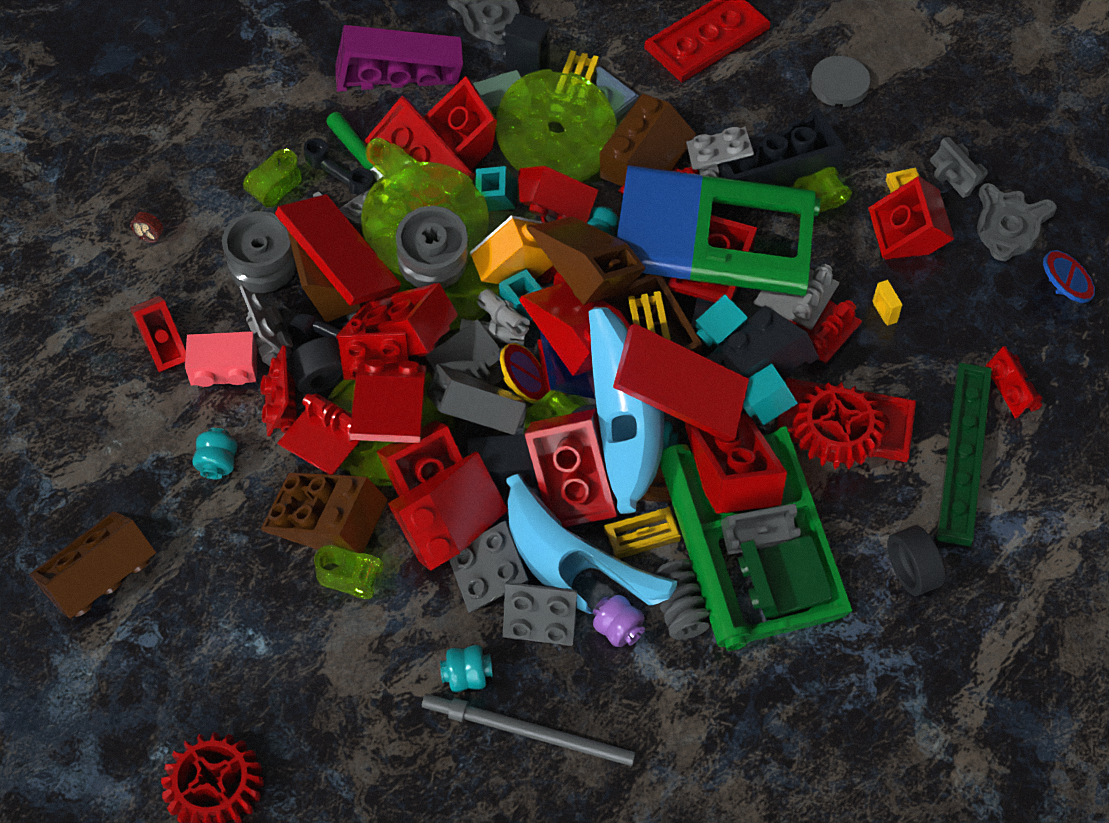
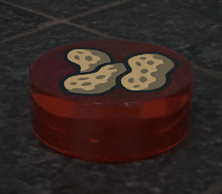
(146, 227)

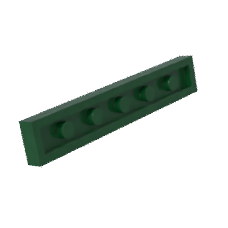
(964, 455)

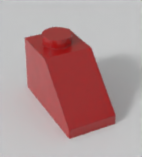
(159, 333)

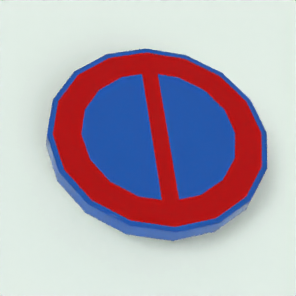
(1068, 276)

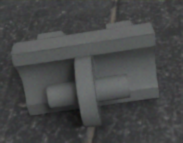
(957, 168)

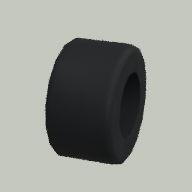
(316, 365)

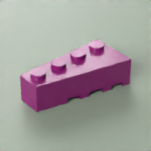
(396, 58)

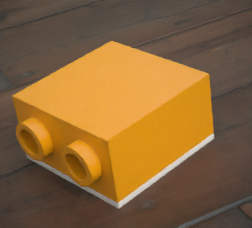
(510, 251)

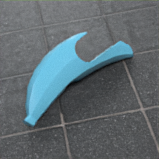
(628, 427)
(559, 555)

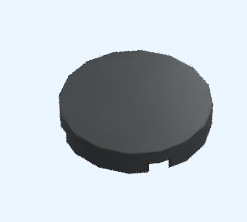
(840, 81)

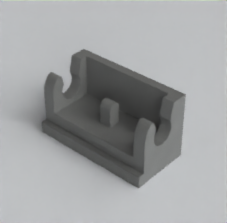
(763, 526)

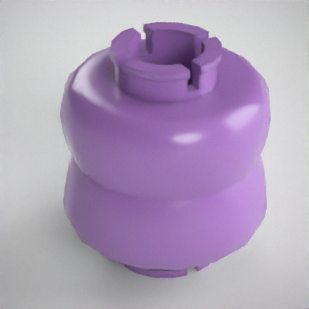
(618, 620)

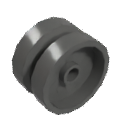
(432, 246)
(258, 252)

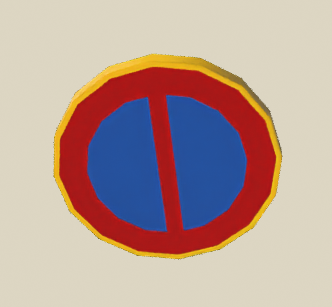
(522, 372)

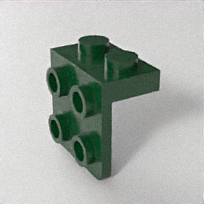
(785, 576)

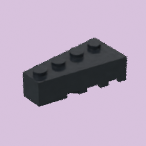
(790, 154)
(763, 341)

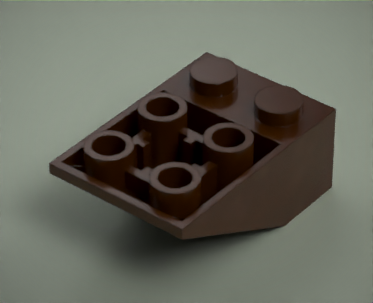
(588, 258)
(326, 511)

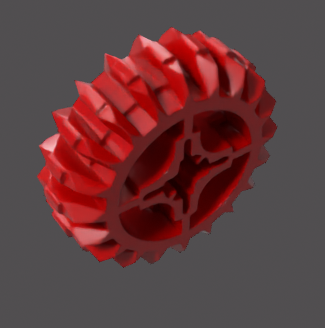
(831, 433)
(225, 773)

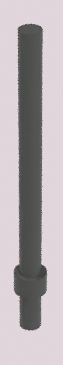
(460, 710)

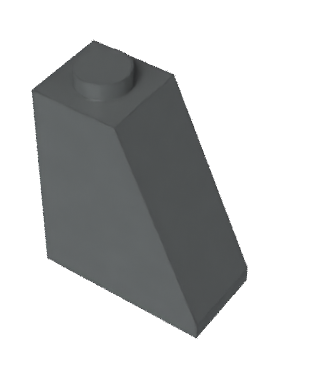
(475, 400)

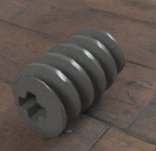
(682, 609)

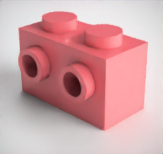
(221, 358)

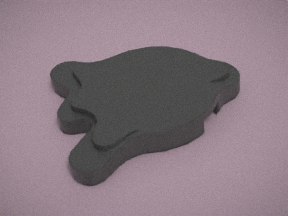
(486, 17)
(1010, 224)

